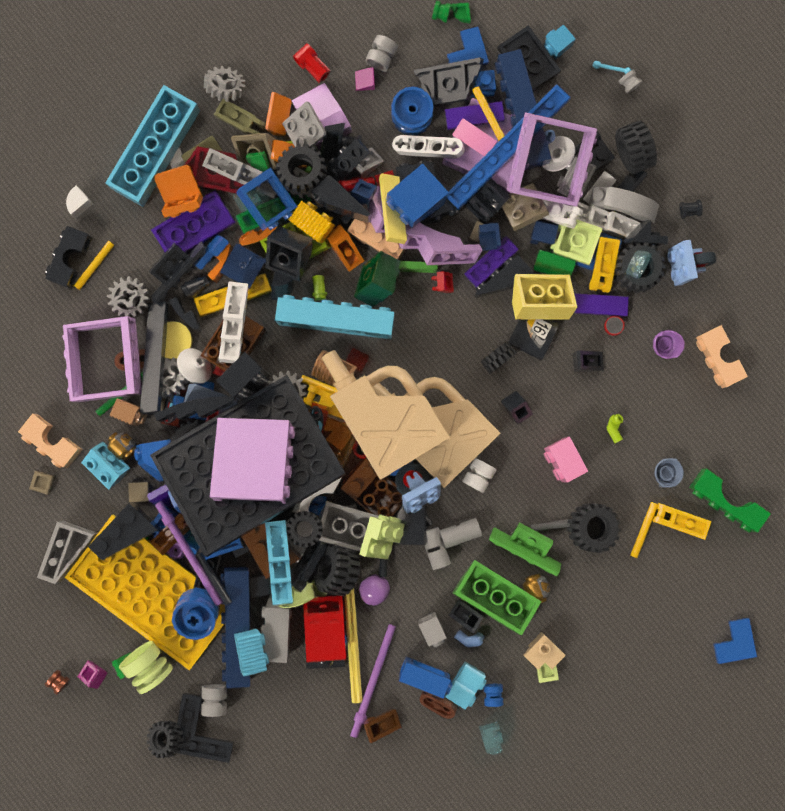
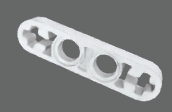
(427, 150)

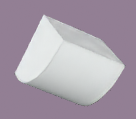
(77, 202)

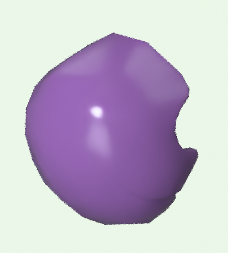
(668, 344)
(374, 590)

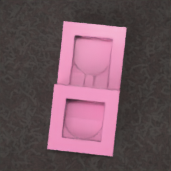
(474, 137)

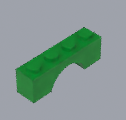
(709, 487)

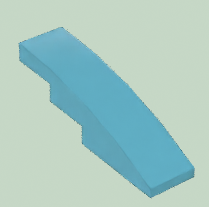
(279, 562)

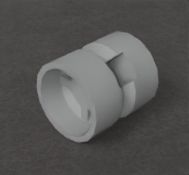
(380, 54)
(214, 700)

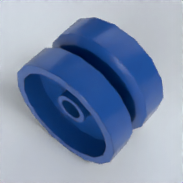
(412, 100)
(195, 614)

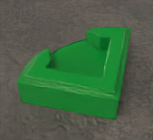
(461, 12)
(258, 160)

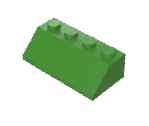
(497, 597)

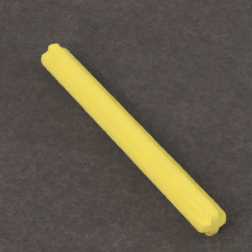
(353, 649)

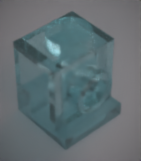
(491, 738)

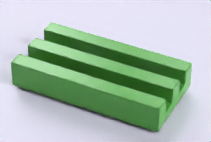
(421, 267)

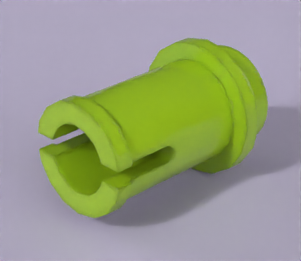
(319, 287)

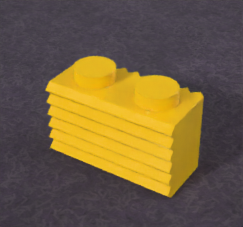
(312, 222)

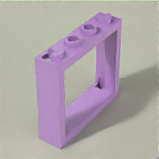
(522, 150)
(130, 351)

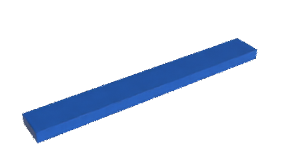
(504, 149)

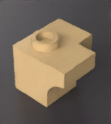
(543, 651)

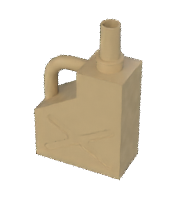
(465, 426)
(386, 427)

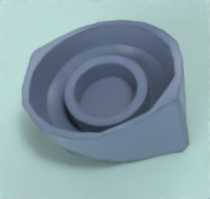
(668, 472)

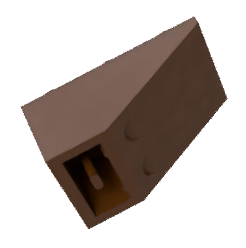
(251, 336)
(370, 492)

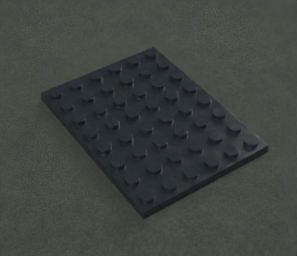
(188, 468)

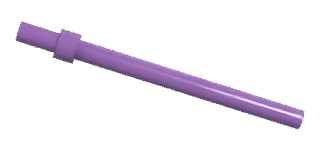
(168, 520)
(360, 716)

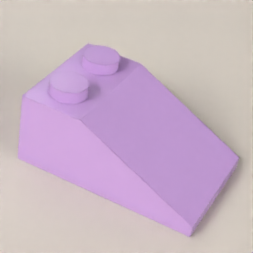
(325, 108)

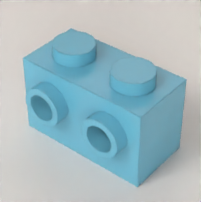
(105, 465)

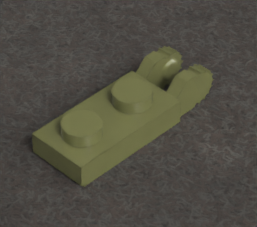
(238, 117)

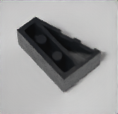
(124, 531)

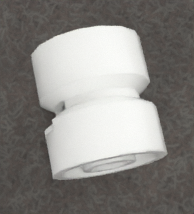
(479, 475)

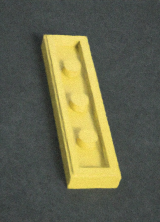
(394, 227)

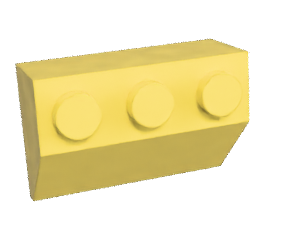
(543, 297)

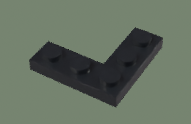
(195, 744)

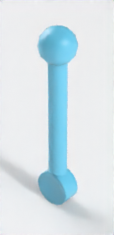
(596, 64)

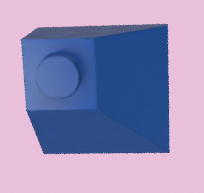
(142, 454)

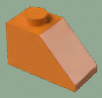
(344, 248)

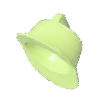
(301, 598)

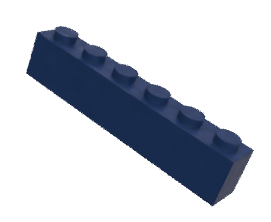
(521, 100)
(236, 621)

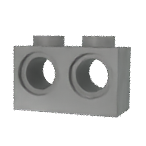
(432, 630)

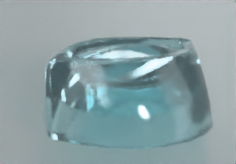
(638, 263)

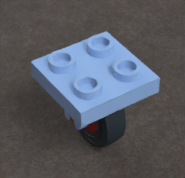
(688, 262)
(416, 487)

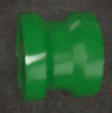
(441, 11)

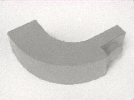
(624, 201)

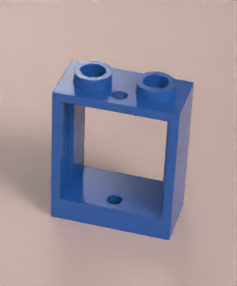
(279, 189)
(425, 677)

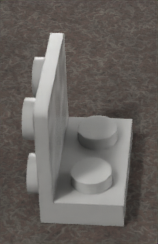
(304, 126)

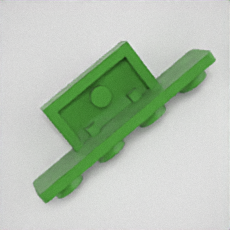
(529, 546)

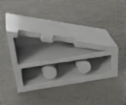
(64, 550)
(276, 631)

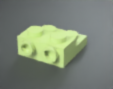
(577, 242)
(380, 536)

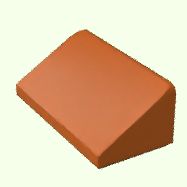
(278, 112)

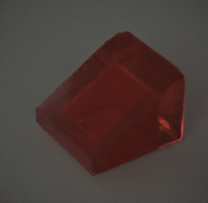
(357, 359)

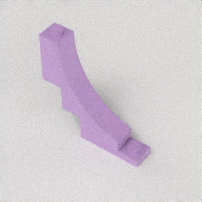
(433, 245)

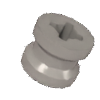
(630, 81)

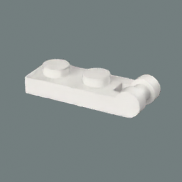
(559, 212)

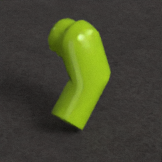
(613, 426)

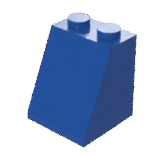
(417, 196)

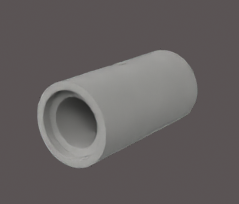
(462, 533)
(436, 549)

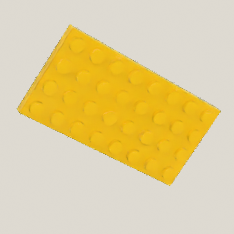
(143, 593)

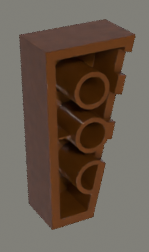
(257, 544)

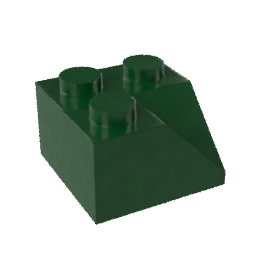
(377, 279)

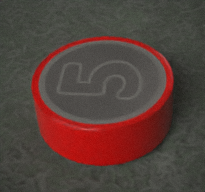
(614, 325)

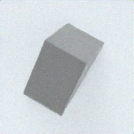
(368, 164)

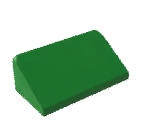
(553, 264)

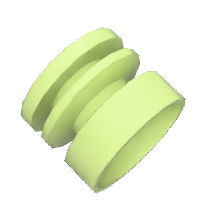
(145, 667)

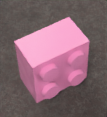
(565, 460)

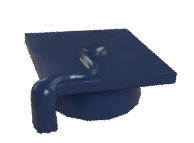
(243, 265)

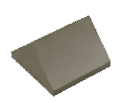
(254, 143)

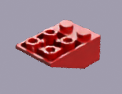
(324, 629)

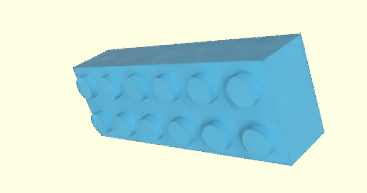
(153, 145)
(334, 318)

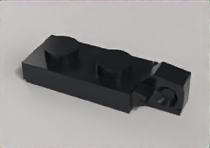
(307, 565)

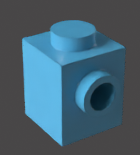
(558, 41)

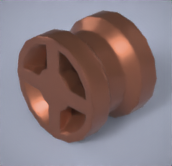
(57, 682)

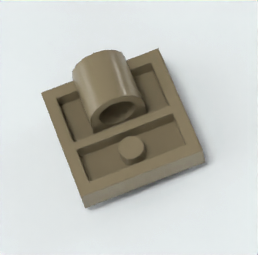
(523, 209)

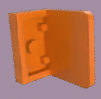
(178, 191)

